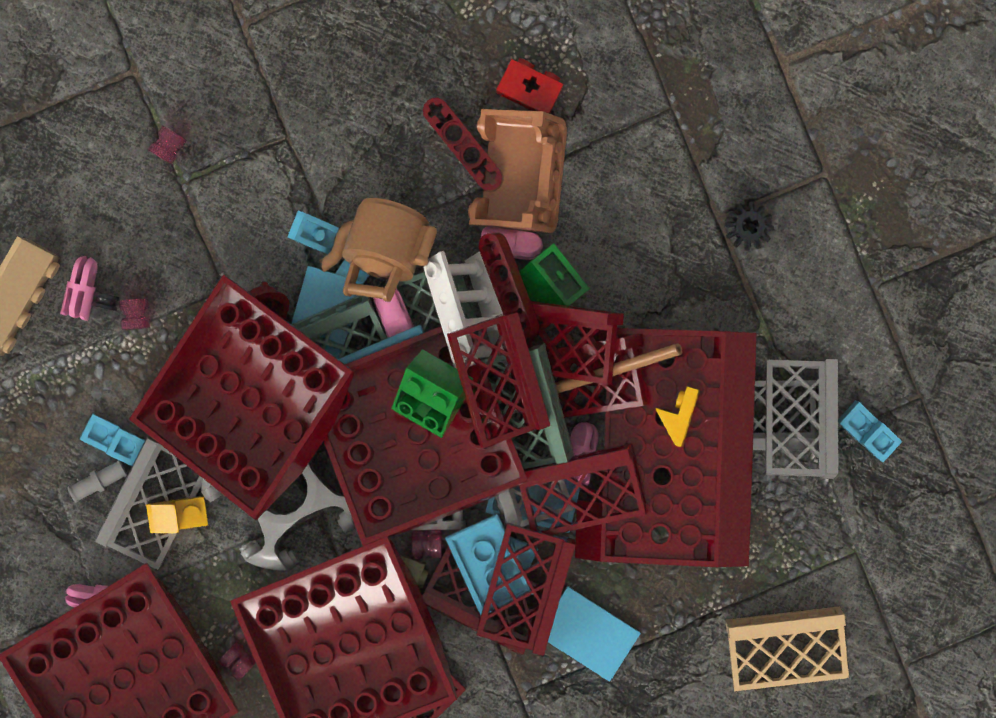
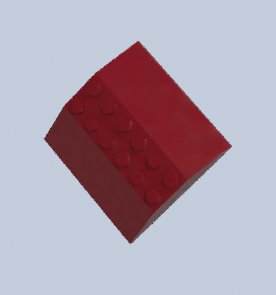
(244, 399)
(399, 471)
(347, 639)
(120, 658)

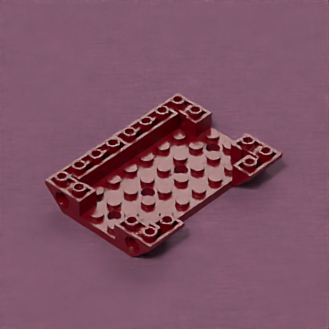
(711, 474)

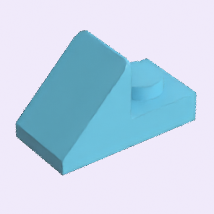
(313, 232)

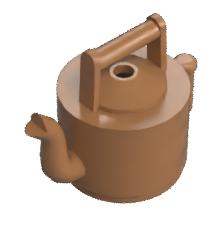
(383, 242)

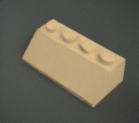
(21, 285)

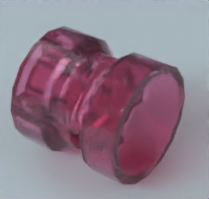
(167, 145)
(134, 311)
(426, 544)
(244, 664)

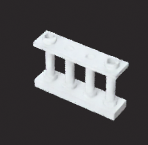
(448, 300)

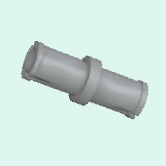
(97, 481)

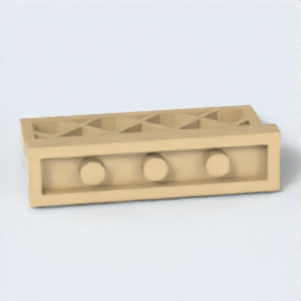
(787, 624)

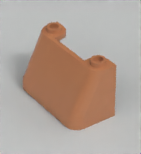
(531, 158)

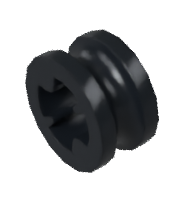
(105, 301)

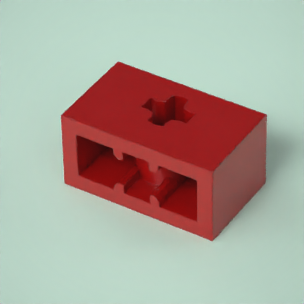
(514, 89)

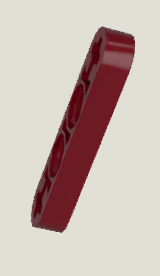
(465, 142)
(513, 282)

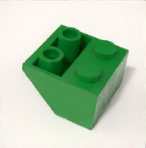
(552, 279)
(430, 393)

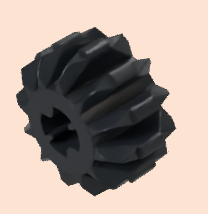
(751, 216)

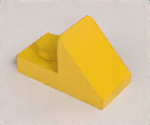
(678, 423)
(177, 515)

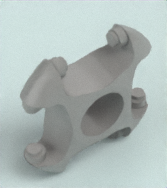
(276, 523)

